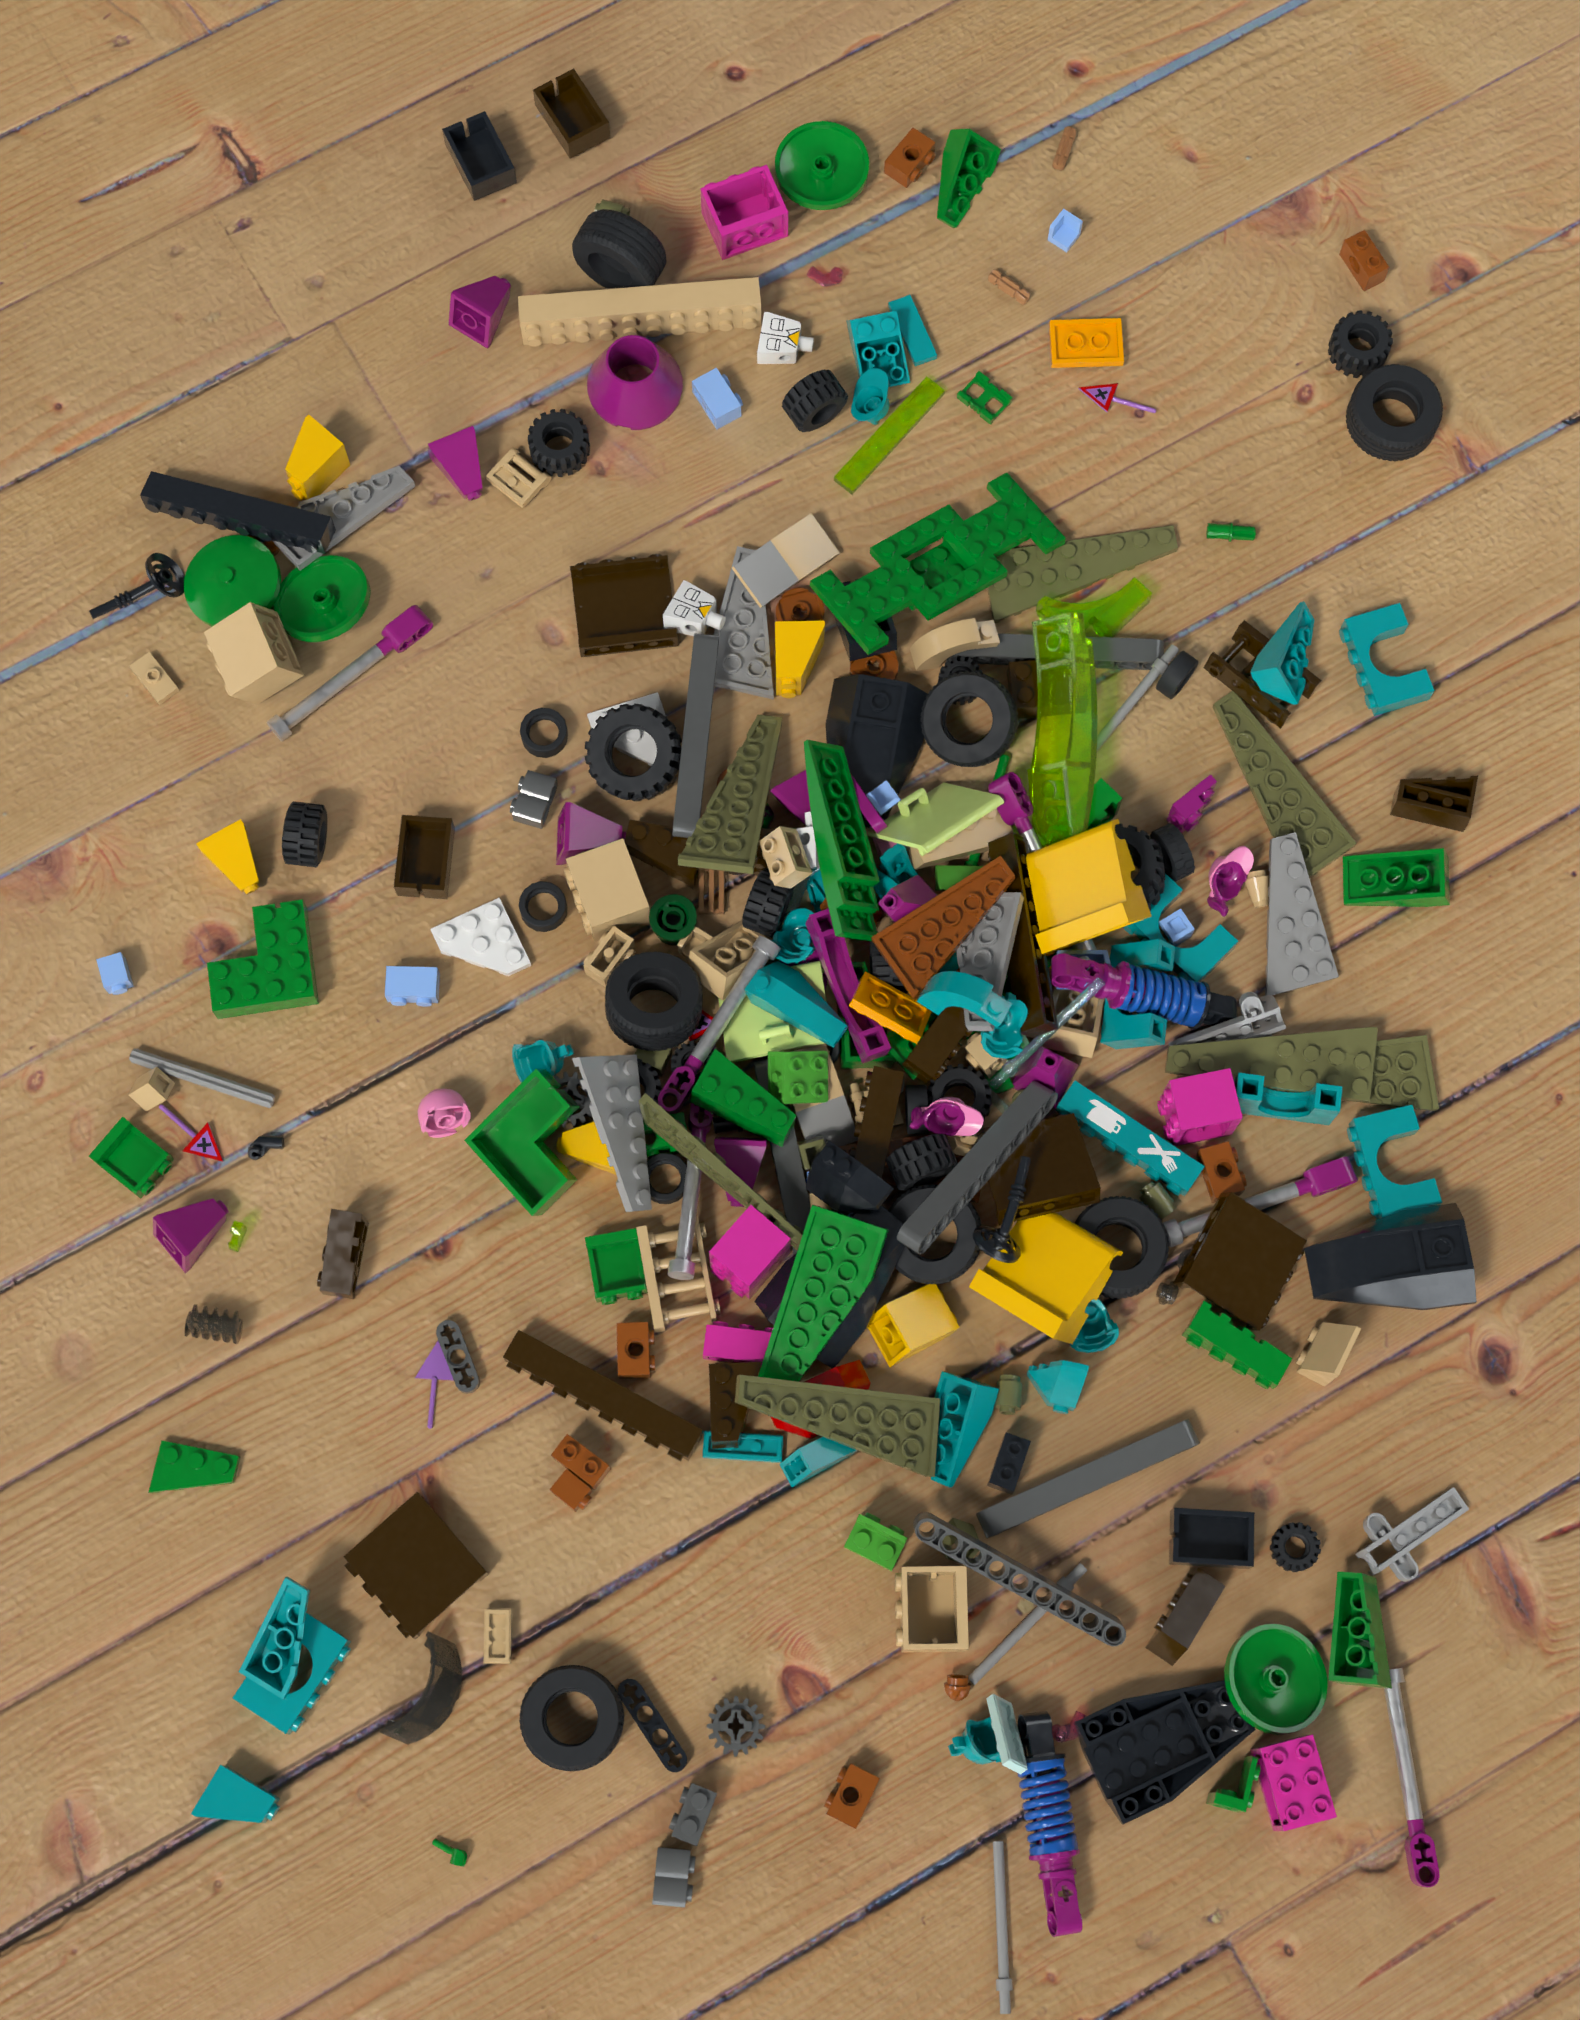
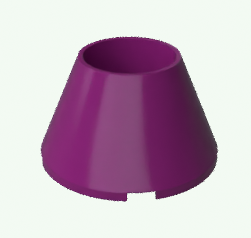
(636, 403)

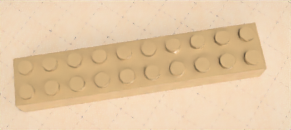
(640, 311)

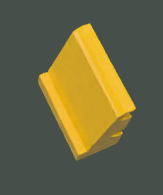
(1084, 888)
(1053, 1278)

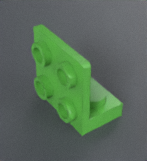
(798, 1076)
(876, 1541)

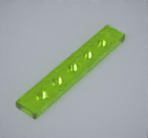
(889, 435)

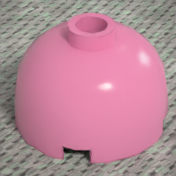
(442, 1112)

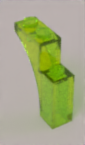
(1105, 615)

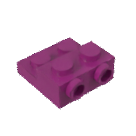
(1188, 808)

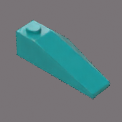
(1282, 660)
(792, 999)
(1059, 1383)
(962, 1418)
(277, 1646)

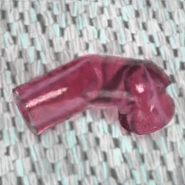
(831, 278)
(1067, 1732)

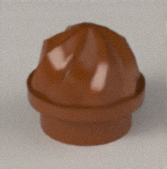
(957, 1686)

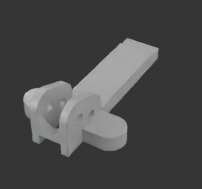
(1261, 1011)
(1409, 1534)

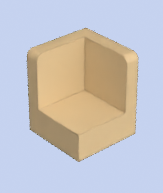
(693, 940)
(151, 1089)

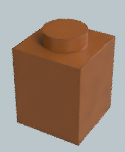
(572, 1491)

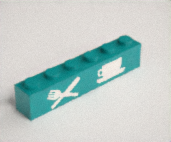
(1130, 1139)

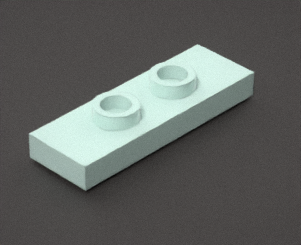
(1006, 1734)

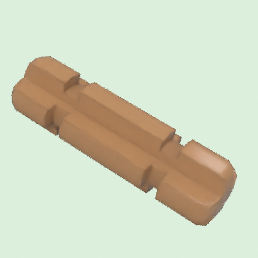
(1064, 148)
(1009, 286)

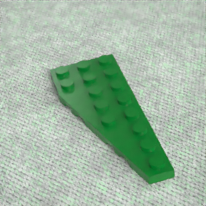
(825, 1283)

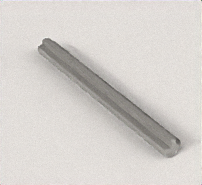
(202, 1078)

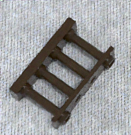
(1253, 642)

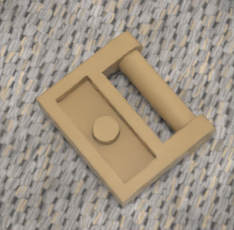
(515, 484)

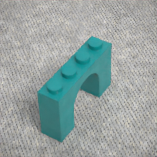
(1382, 691)
(1192, 962)
(1119, 1026)
(1314, 1106)
(1368, 1134)
(286, 1714)

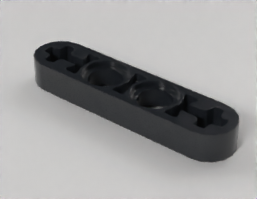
(655, 1723)

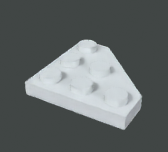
(634, 742)
(483, 939)

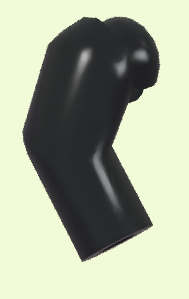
(263, 1144)

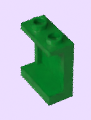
(132, 1158)
(616, 1266)

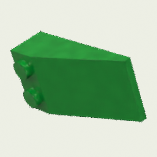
(1397, 879)

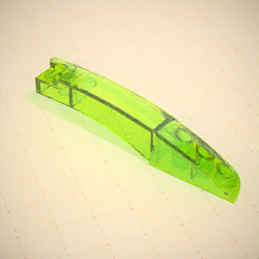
(1066, 728)

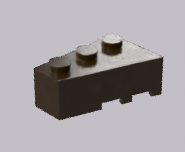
(1436, 802)
(660, 849)
(343, 1253)
(728, 1417)
(1185, 1616)

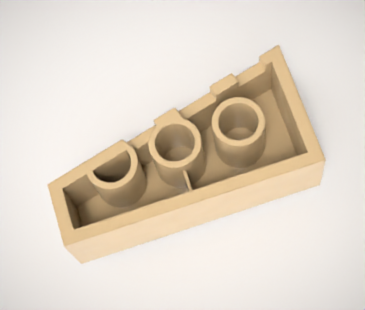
(967, 842)

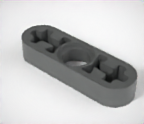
(444, 1341)

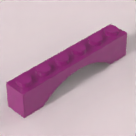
(833, 953)

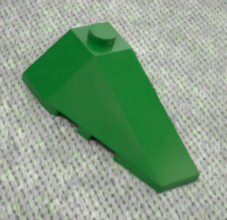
(965, 166)

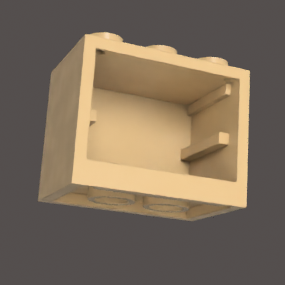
(253, 653)
(607, 889)
(932, 1609)

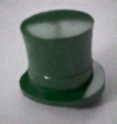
(672, 918)

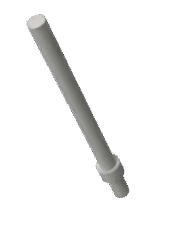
(1158, 668)
(1066, 1582)
(1003, 1983)

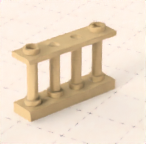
(656, 1290)

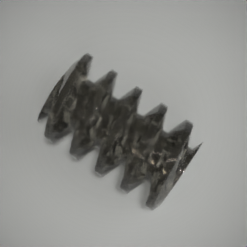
(214, 1324)

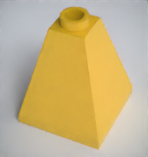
(232, 855)
(585, 1146)

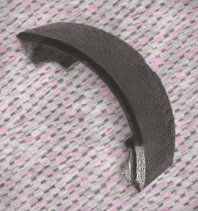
(438, 1696)

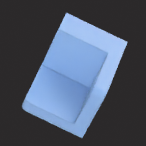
(1065, 230)
(883, 797)
(1177, 927)

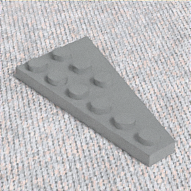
(743, 640)
(1295, 931)
(989, 950)

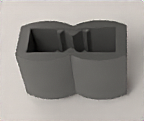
(534, 799)
(672, 1877)

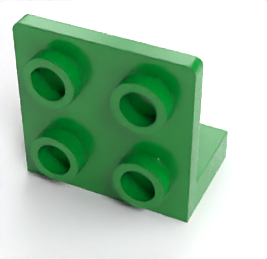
(1244, 1797)

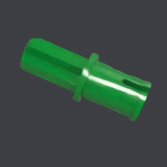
(1230, 532)

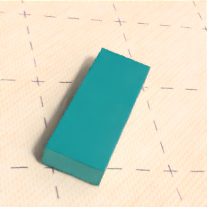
(913, 331)
(751, 1448)

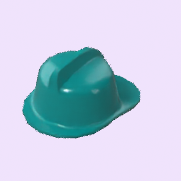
(870, 396)

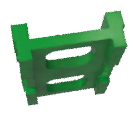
(990, 392)

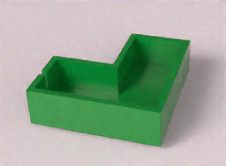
(275, 978)
(514, 1144)

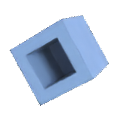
(115, 973)

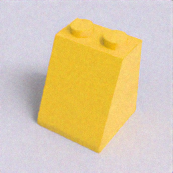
(315, 460)
(796, 654)
(912, 1324)

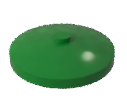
(821, 165)
(229, 576)
(323, 599)
(1275, 1679)

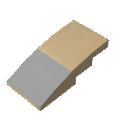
(785, 560)
(827, 1119)

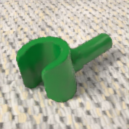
(458, 1856)

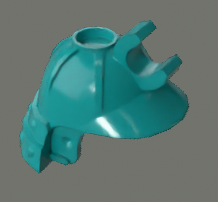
(794, 937)
(1007, 1038)
(541, 1056)
(1097, 1331)
(976, 1742)

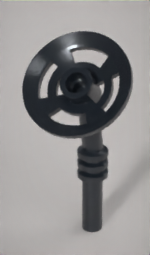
(157, 581)
(1001, 1235)

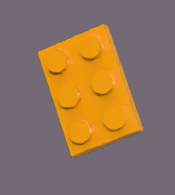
(1086, 343)
(890, 1007)

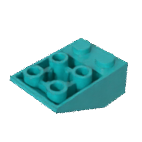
(879, 345)

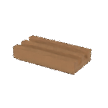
(711, 910)

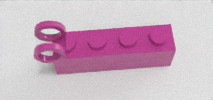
(735, 1344)

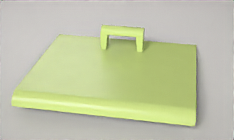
(936, 816)
(756, 1032)

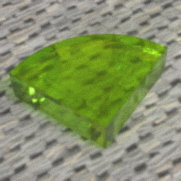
(238, 1230)

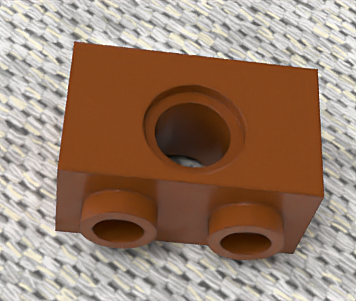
(912, 146)
(1364, 260)
(1217, 1156)
(628, 1335)
(580, 1461)
(851, 1812)

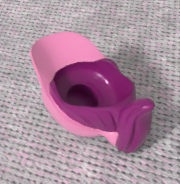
(1227, 877)
(948, 1117)

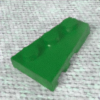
(191, 1467)

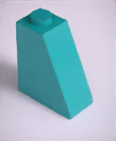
(814, 1459)
(236, 1798)

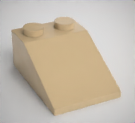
(723, 958)
(1081, 1030)
(1327, 1351)

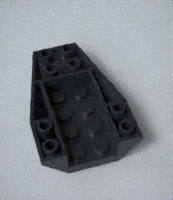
(877, 728)
(1398, 1261)
(861, 1314)
(1158, 1744)

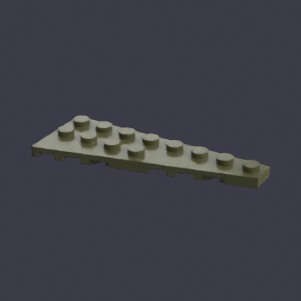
(1072, 567)
(1280, 789)
(734, 816)
(1288, 1061)
(1403, 1074)
(712, 1165)
(874, 1422)

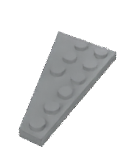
(351, 508)
(616, 1111)

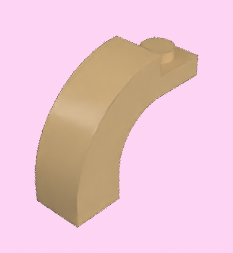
(951, 639)

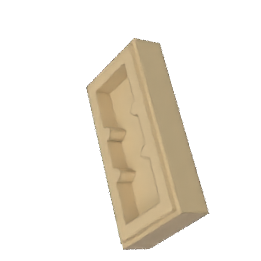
(154, 678)
(497, 1635)

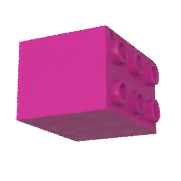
(744, 211)
(1200, 1107)
(749, 1252)
(1294, 1783)

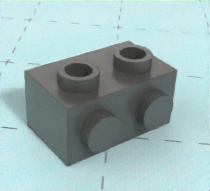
(694, 1813)

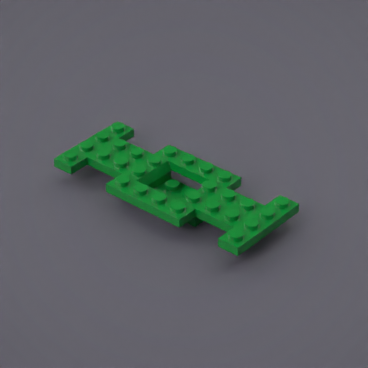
(942, 575)

